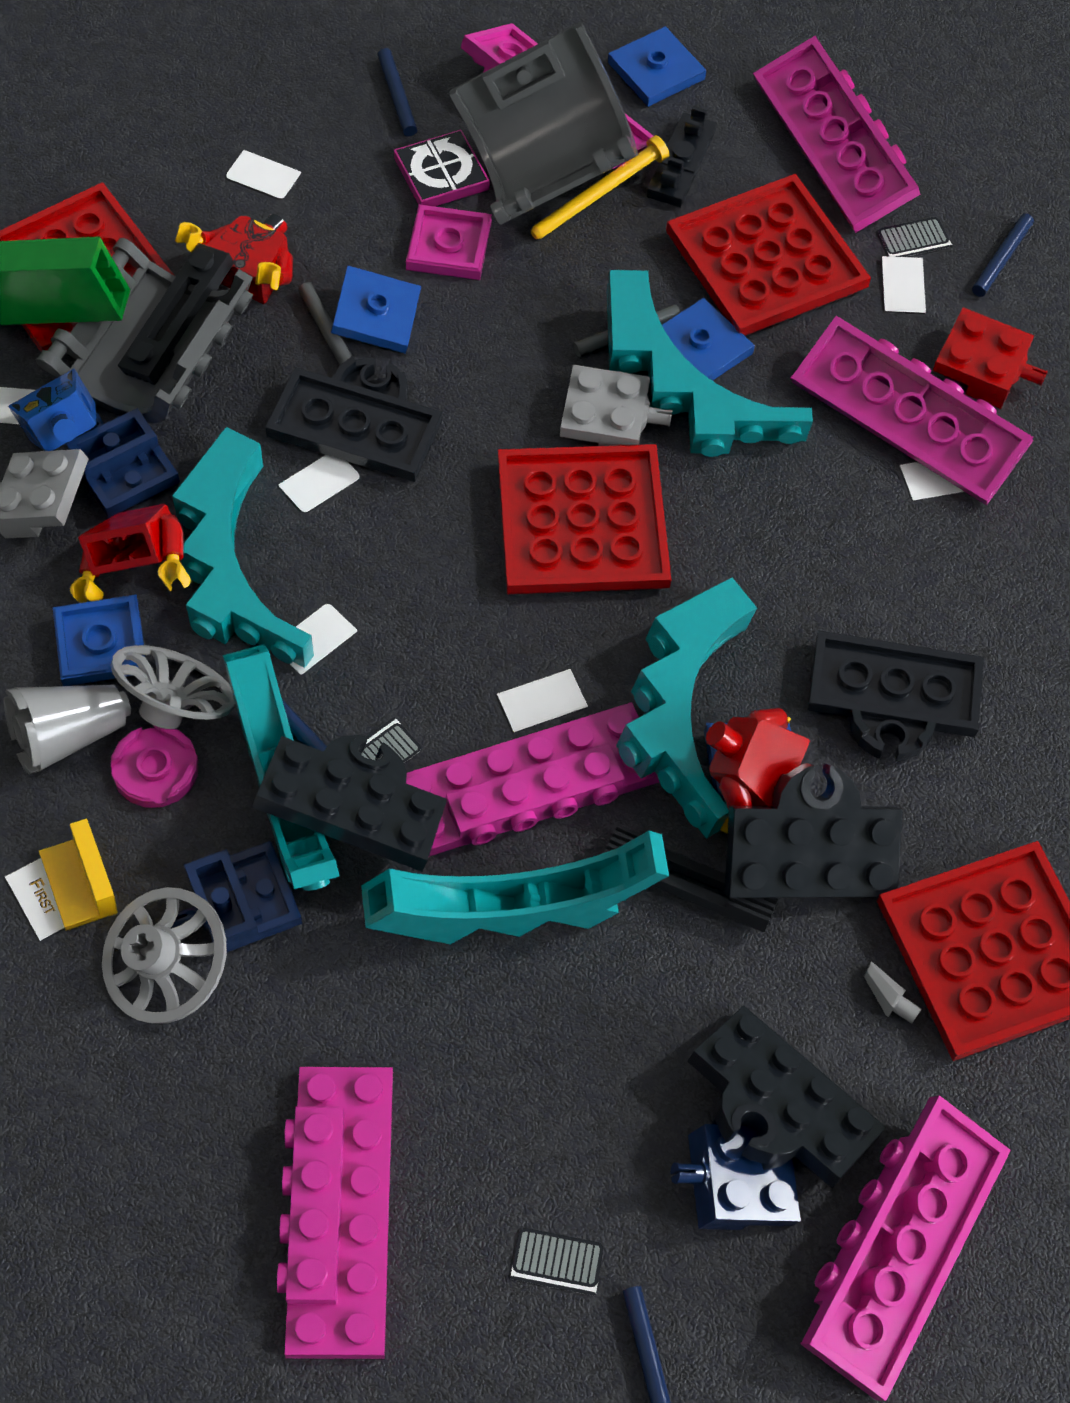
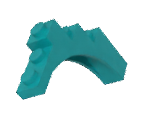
(714, 413)
(210, 507)
(263, 720)
(663, 736)
(513, 903)

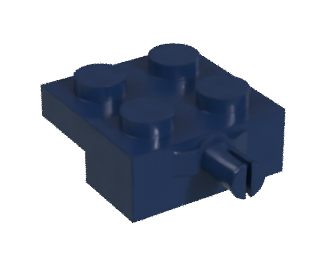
(124, 462)
(245, 892)
(733, 1189)

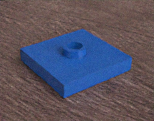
(656, 66)
(376, 309)
(708, 339)
(92, 634)

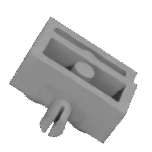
(608, 407)
(39, 490)

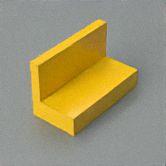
(79, 878)

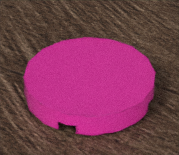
(154, 766)

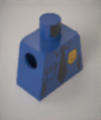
(56, 412)

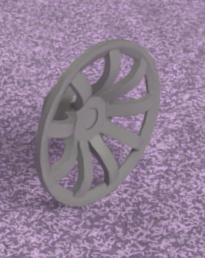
(167, 700)
(156, 954)

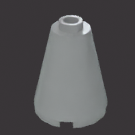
(61, 720)

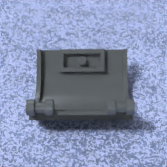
(545, 122)
(103, 344)

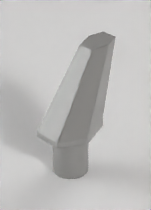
(890, 994)

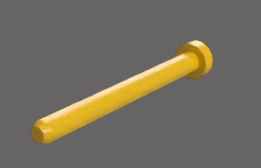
(655, 150)

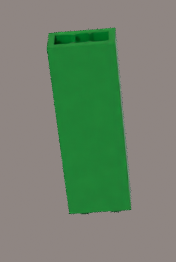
(60, 282)

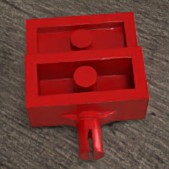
(987, 357)

